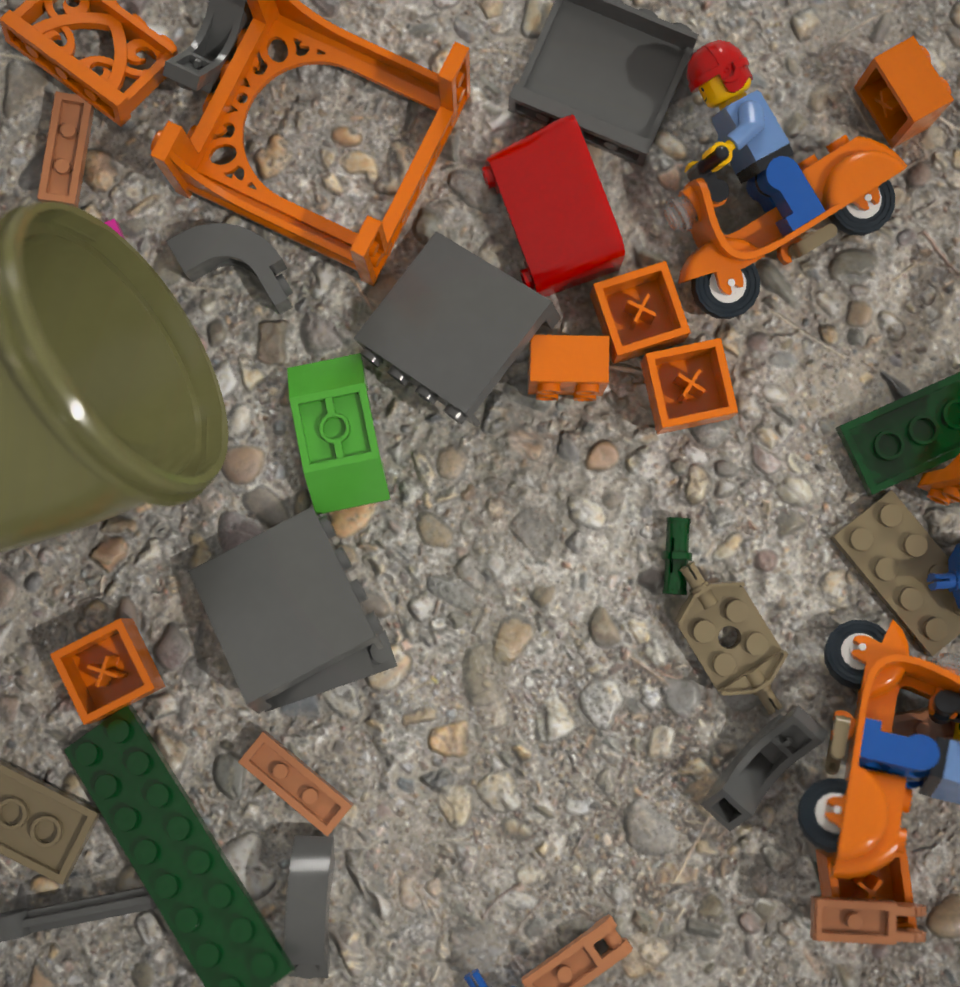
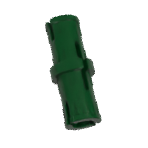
(676, 555)

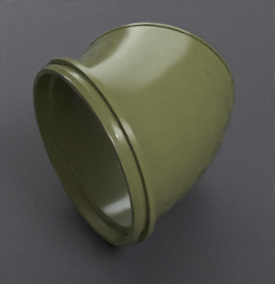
(97, 380)

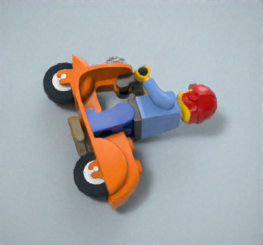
(845, 186)
(863, 812)

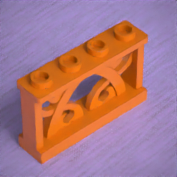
(103, 90)

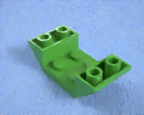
(336, 434)

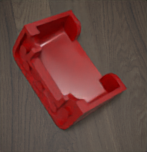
(556, 208)

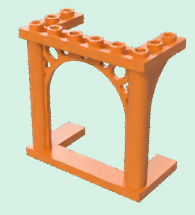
(187, 157)

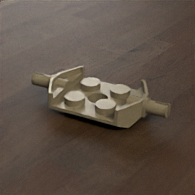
(755, 656)

